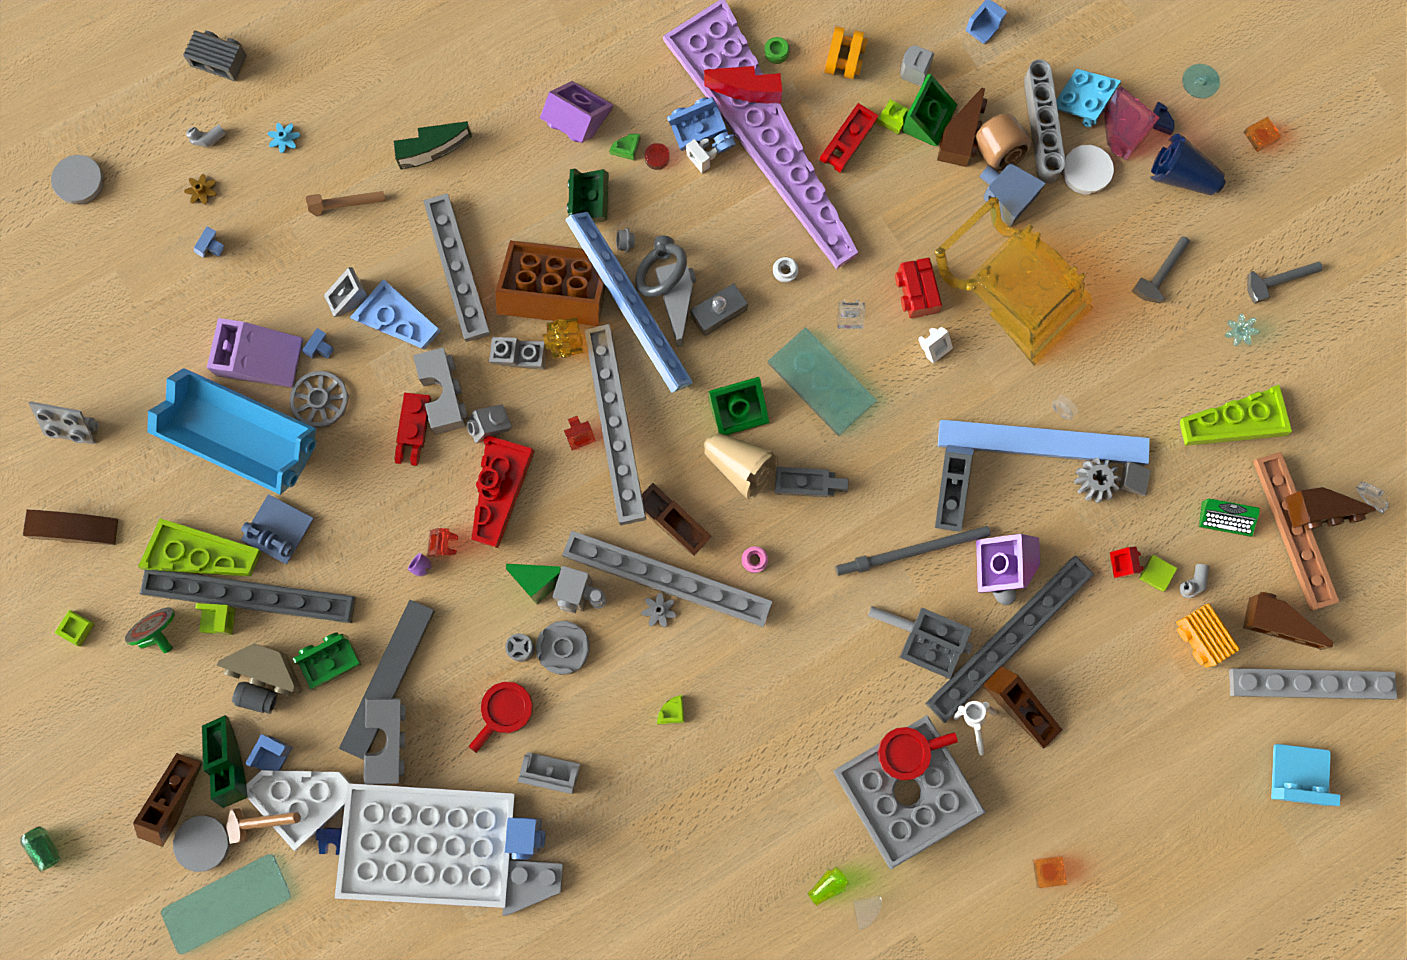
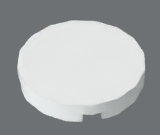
(1088, 169)

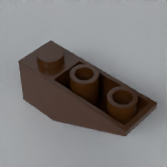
(959, 134)
(1323, 505)

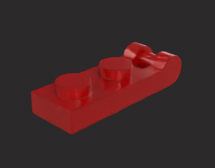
(849, 137)

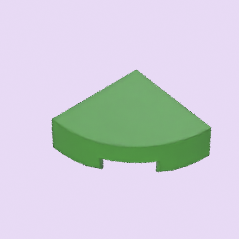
(626, 146)

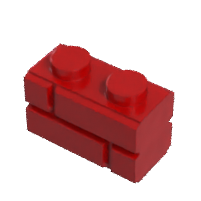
(919, 288)

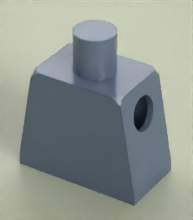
(1013, 189)

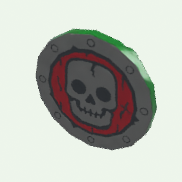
(148, 630)

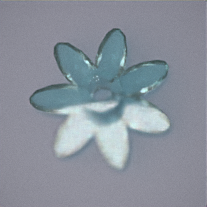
(1238, 327)

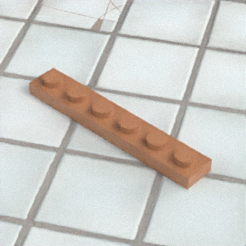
(1298, 541)

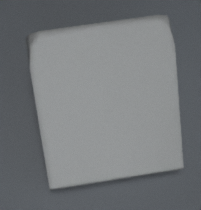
(1134, 479)

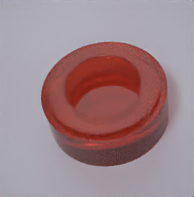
(657, 156)

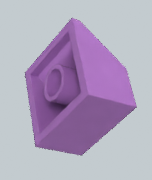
(575, 111)

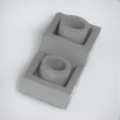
(518, 353)

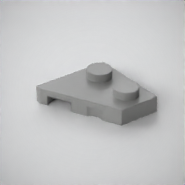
(531, 883)

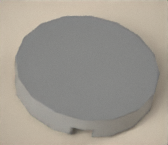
(77, 179)
(562, 647)
(201, 843)

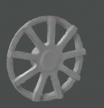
(319, 399)

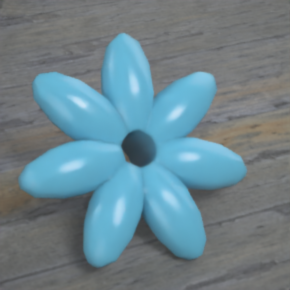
(283, 137)

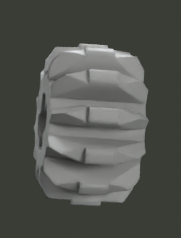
(1092, 486)

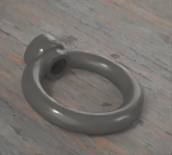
(663, 248)

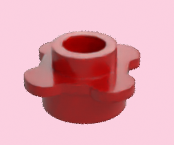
(483, 480)

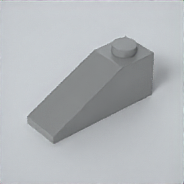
(677, 299)

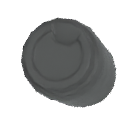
(254, 697)

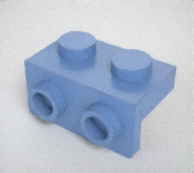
(697, 122)

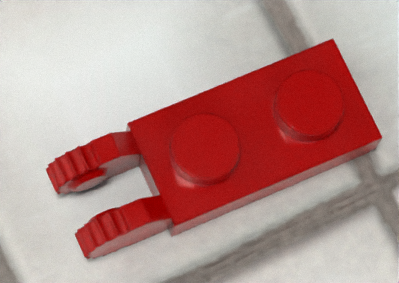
(412, 427)

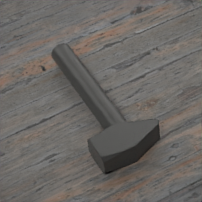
(1258, 287)
(1149, 290)

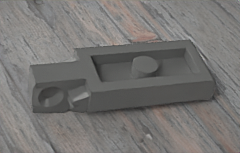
(808, 482)

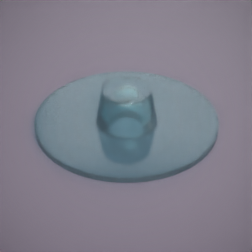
(1200, 81)

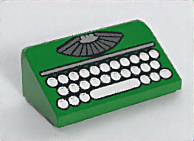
(1228, 517)

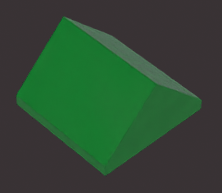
(929, 112)
(738, 406)
(535, 579)

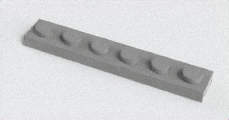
(456, 267)
(1312, 684)

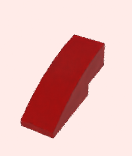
(744, 85)

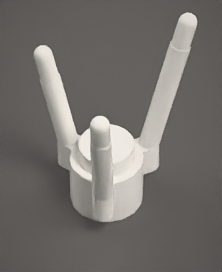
(975, 716)

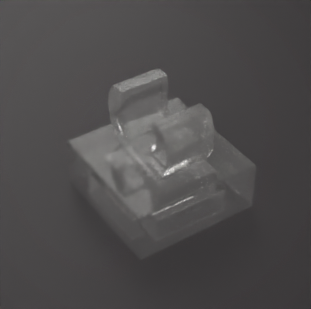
(851, 315)

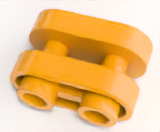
(852, 65)

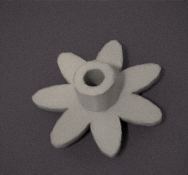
(661, 616)

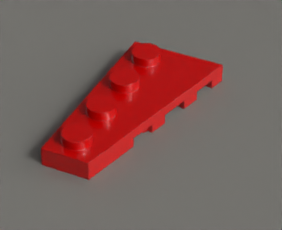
(495, 511)

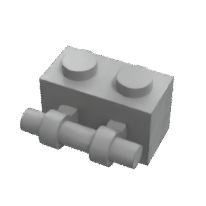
(574, 589)

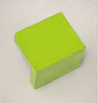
(216, 618)

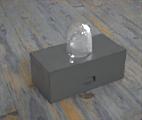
(719, 309)

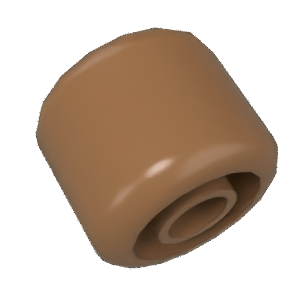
(1002, 141)

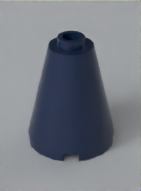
(1187, 168)

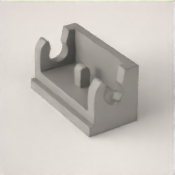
(549, 773)

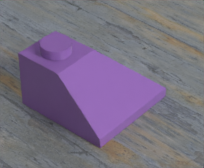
(1006, 562)

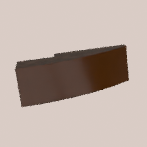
(674, 520)
(70, 527)

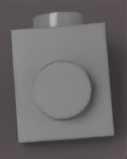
(488, 422)

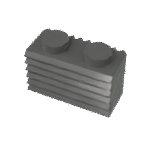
(214, 54)

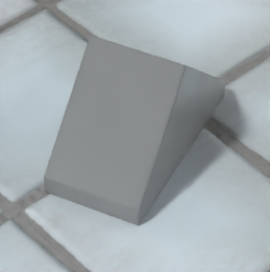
(346, 293)

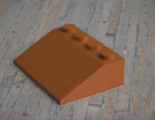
(549, 284)

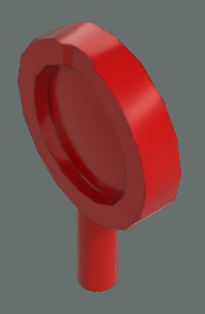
(505, 710)
(907, 753)

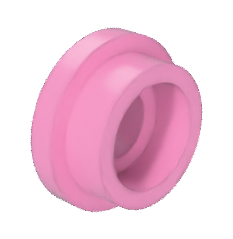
(754, 551)

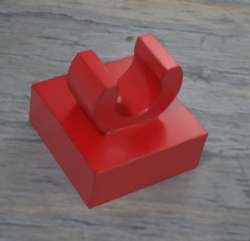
(1125, 562)

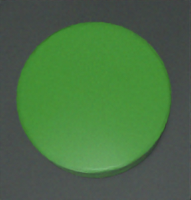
(776, 50)

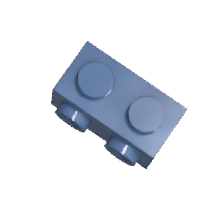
(524, 837)

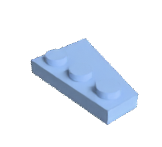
(394, 315)

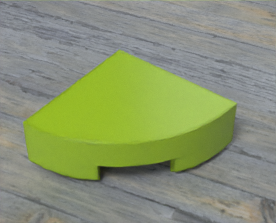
(672, 711)

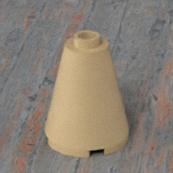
(741, 463)

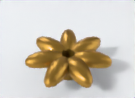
(200, 189)

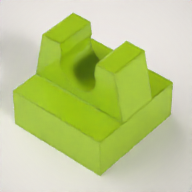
(893, 116)

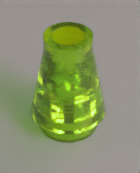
(829, 885)

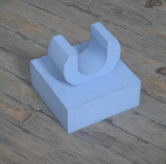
(207, 243)

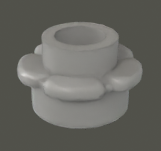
(625, 240)

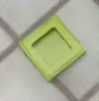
(1157, 573)
(74, 628)

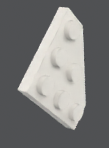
(311, 794)

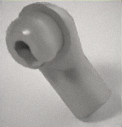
(205, 139)
(1197, 584)

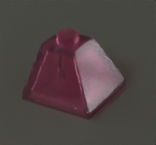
(1127, 123)

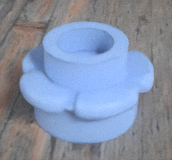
(723, 142)

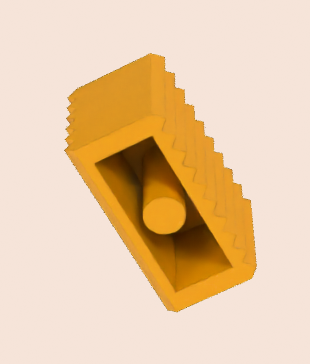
(1207, 636)

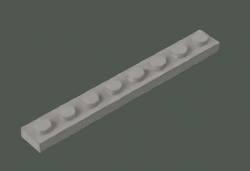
(615, 425)
(667, 579)

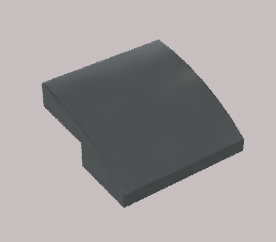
(935, 643)

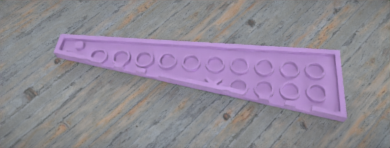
(763, 129)

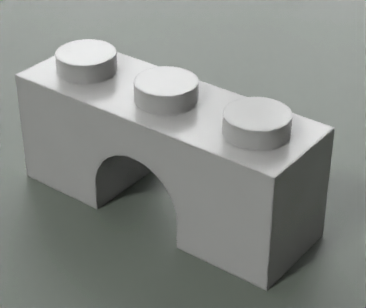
(447, 411)
(385, 765)

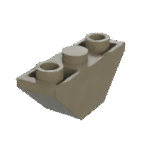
(262, 667)

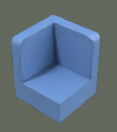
(986, 21)
(269, 753)

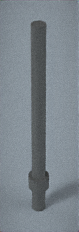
(864, 563)

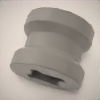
(516, 644)

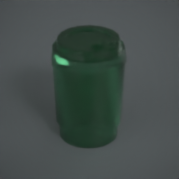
(40, 848)

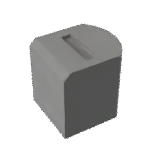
(916, 64)

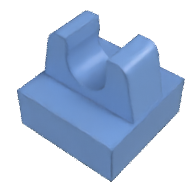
(317, 345)

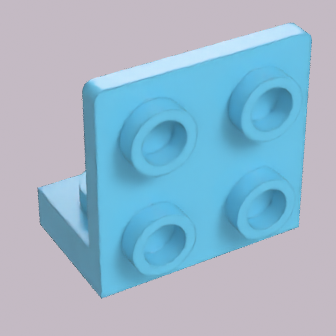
(1302, 775)

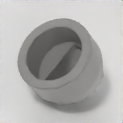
(1005, 597)

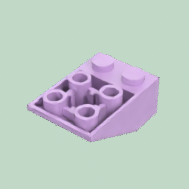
(254, 353)

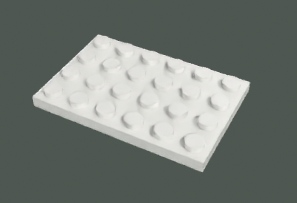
(424, 846)

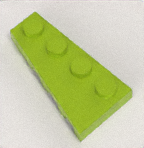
(1249, 418)
(194, 551)

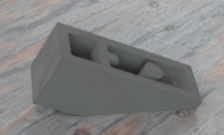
(954, 488)

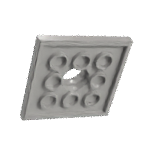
(904, 830)

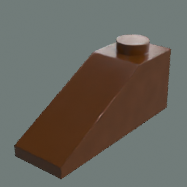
(1280, 620)
(1022, 706)
(167, 800)

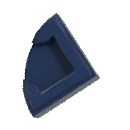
(1165, 123)

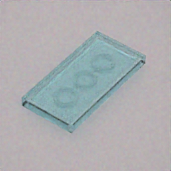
(822, 381)

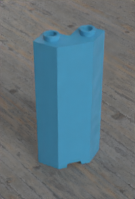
(232, 431)

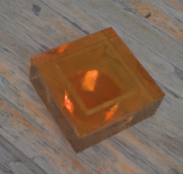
(1262, 134)
(1049, 871)

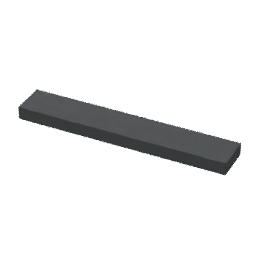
(388, 674)

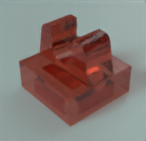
(579, 433)
(439, 543)

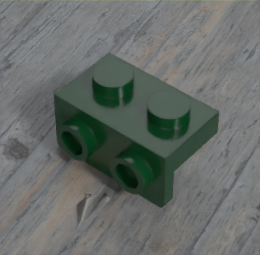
(588, 193)

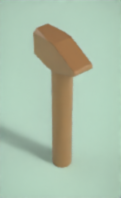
(317, 205)
(238, 825)

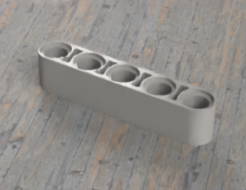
(1045, 110)

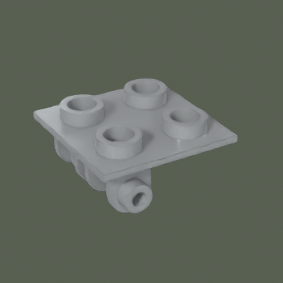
(64, 423)

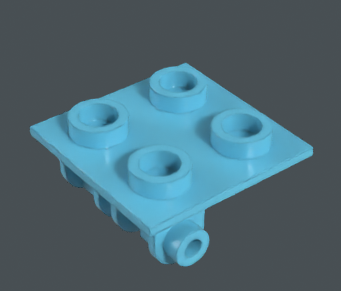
(1087, 95)

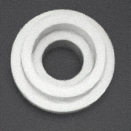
(785, 262)

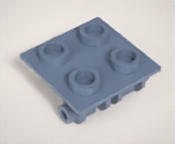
(276, 529)

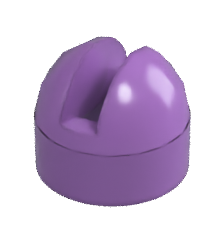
(419, 565)

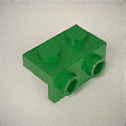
(327, 660)

